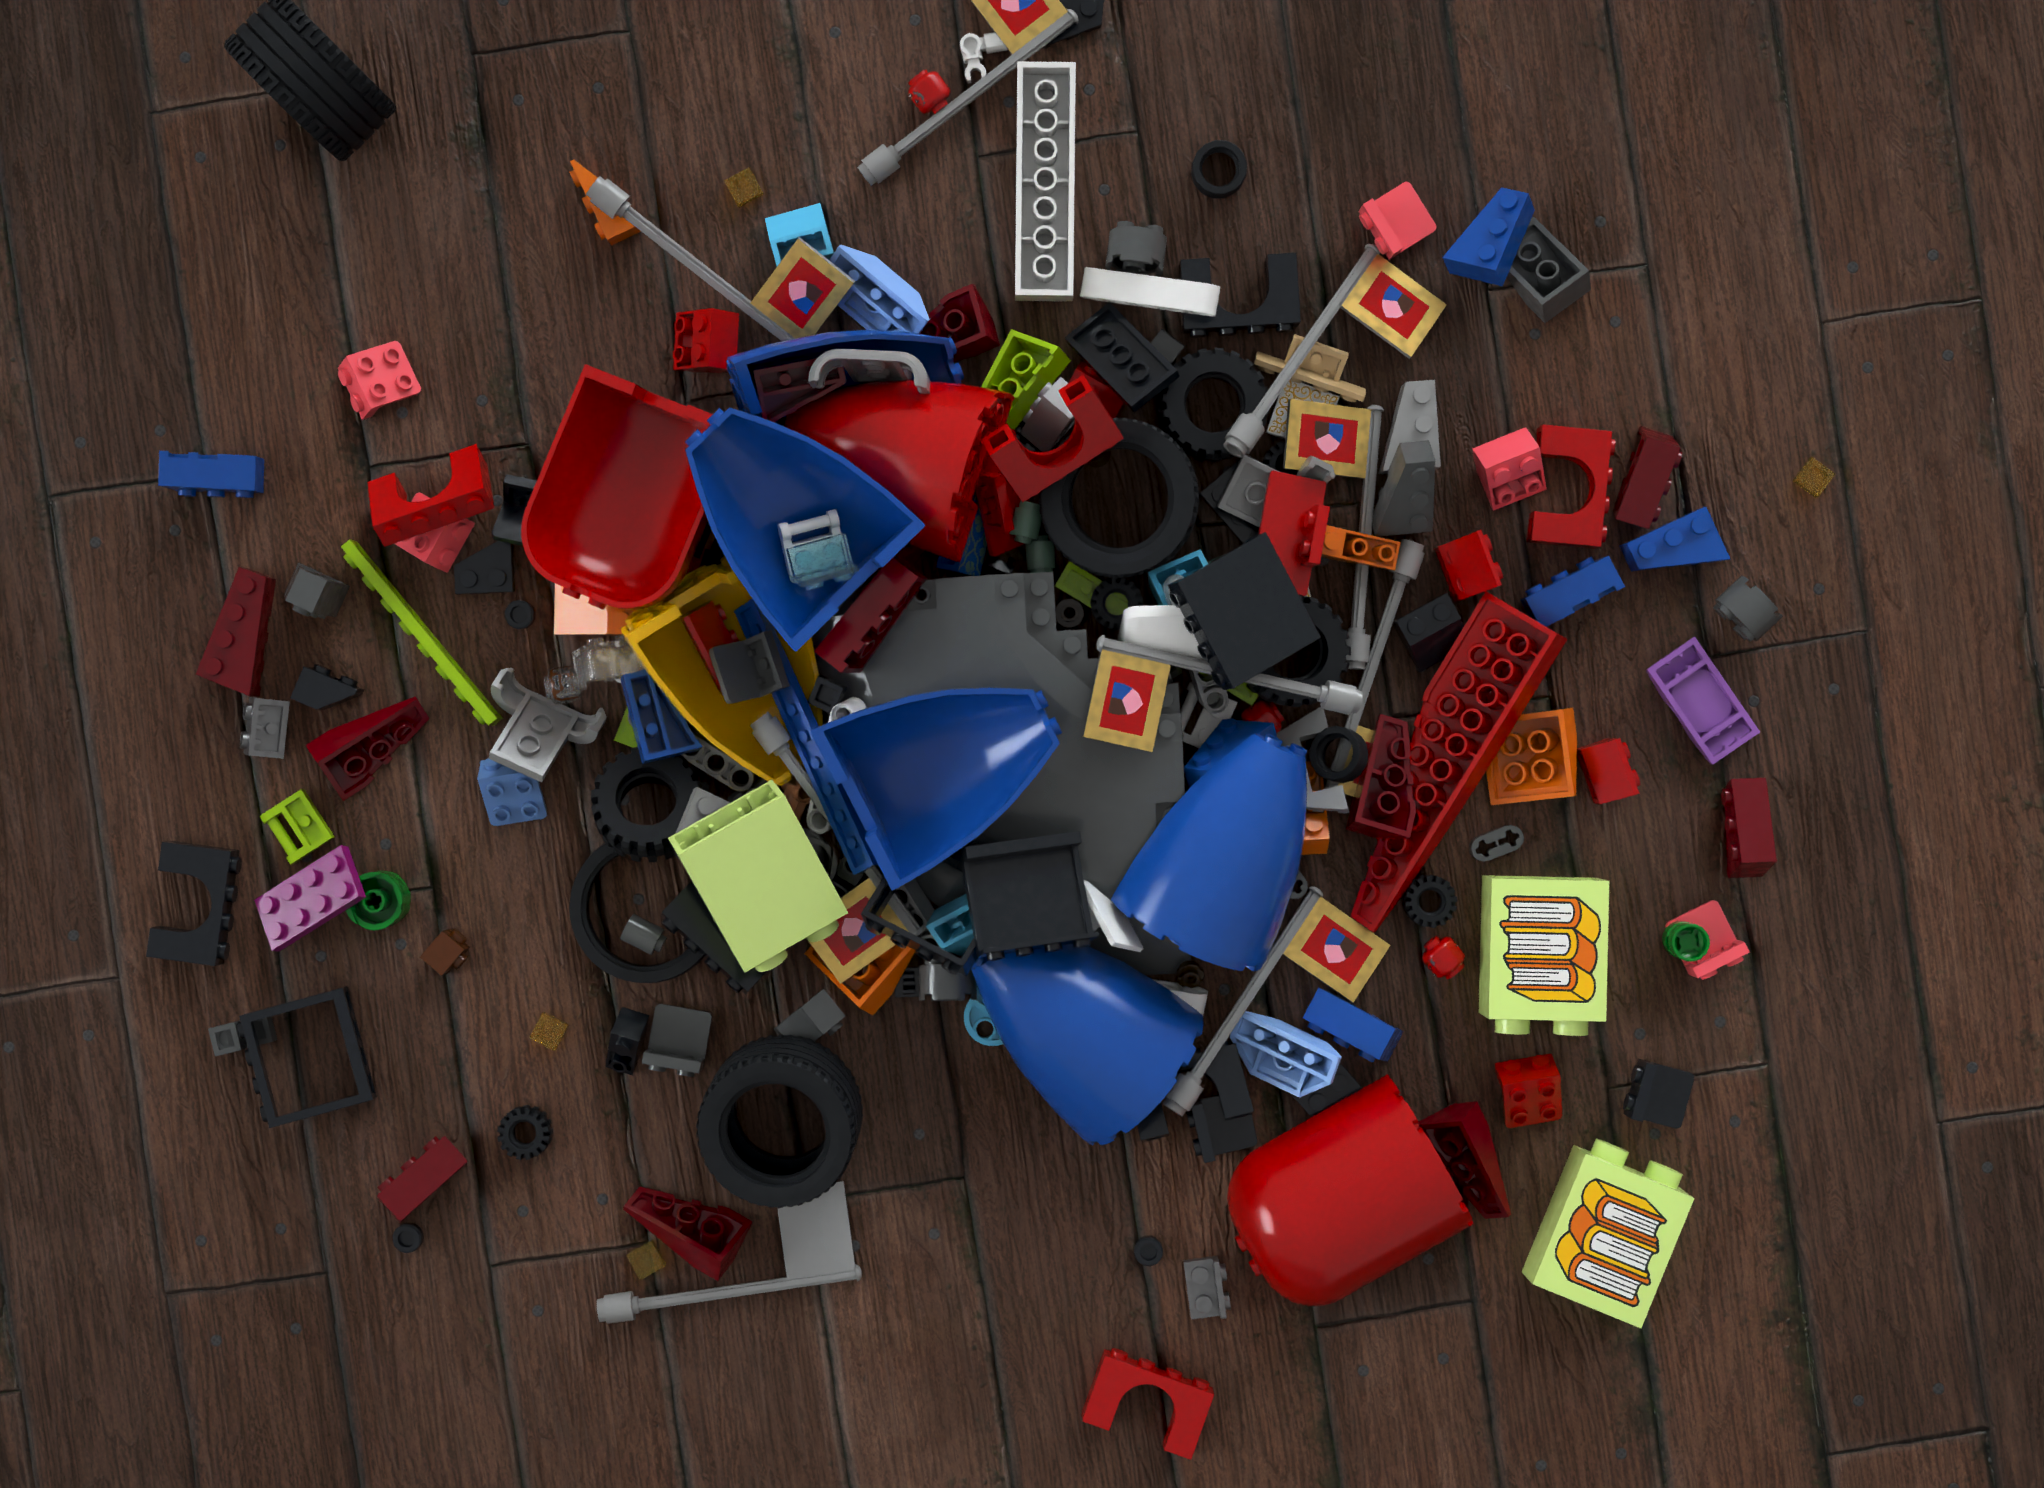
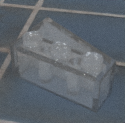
(604, 660)

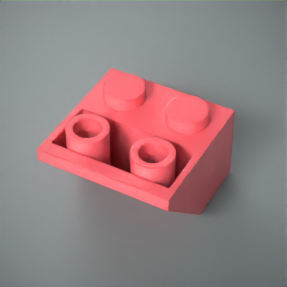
(1510, 468)

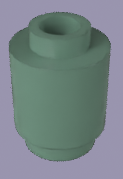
(1026, 522)
(1040, 555)

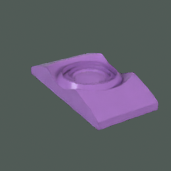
(1702, 701)

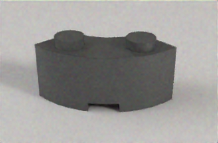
(813, 1018)

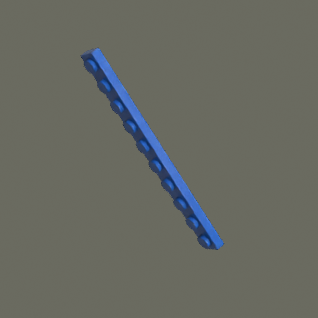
(799, 722)

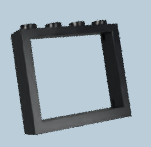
(903, 938)
(353, 1044)

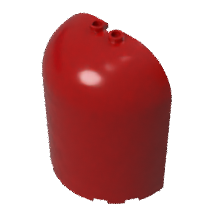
(617, 496)
(1344, 1198)

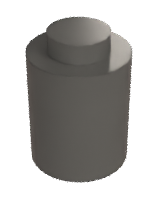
(643, 935)

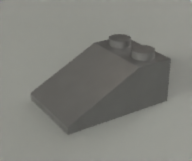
(1547, 273)

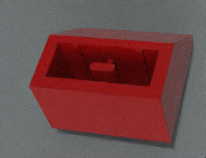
(705, 340)
(1608, 770)

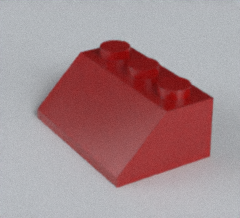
(708, 630)

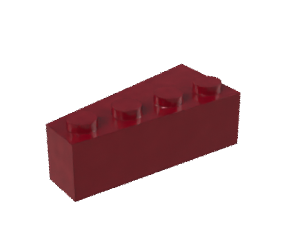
(871, 617)
(240, 634)

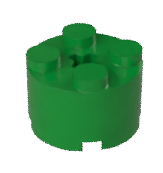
(394, 902)

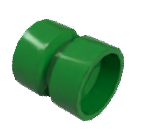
(1685, 941)

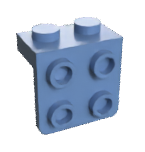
(509, 794)

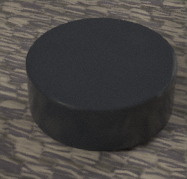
(520, 614)
(408, 1237)
(1148, 1250)

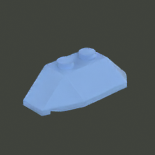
(879, 295)
(1284, 1054)

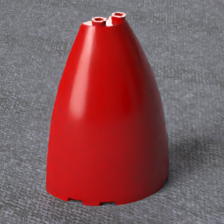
(914, 446)

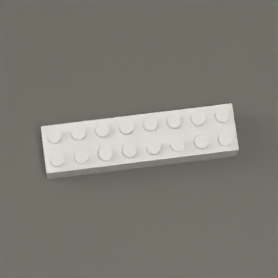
(1045, 181)

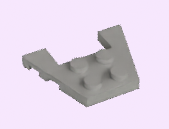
(1304, 729)

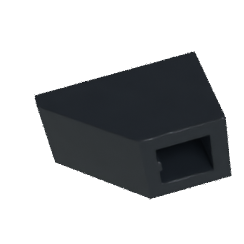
(321, 690)
(626, 1040)

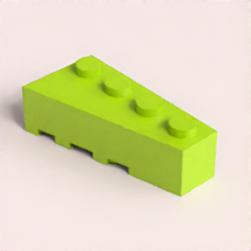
(1023, 370)

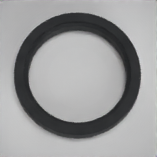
(592, 945)

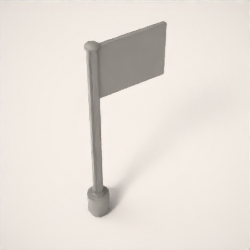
(814, 1249)

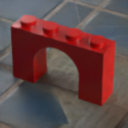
(1591, 452)
(1034, 471)
(463, 497)
(1120, 1373)

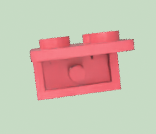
(1397, 220)
(378, 378)
(439, 545)
(1723, 946)

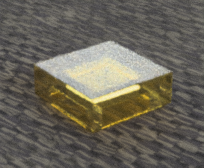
(744, 187)
(1813, 477)
(549, 1031)
(646, 1259)

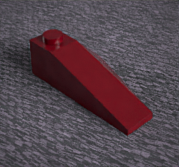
(966, 321)
(360, 747)
(1384, 792)
(1468, 1152)
(697, 1233)

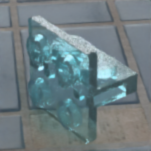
(821, 561)

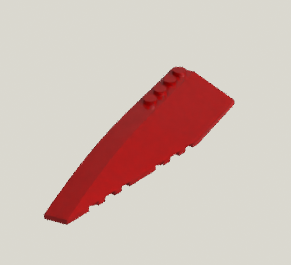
(1456, 737)

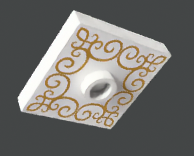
(1297, 391)

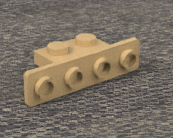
(1320, 368)

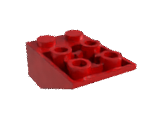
(1469, 565)

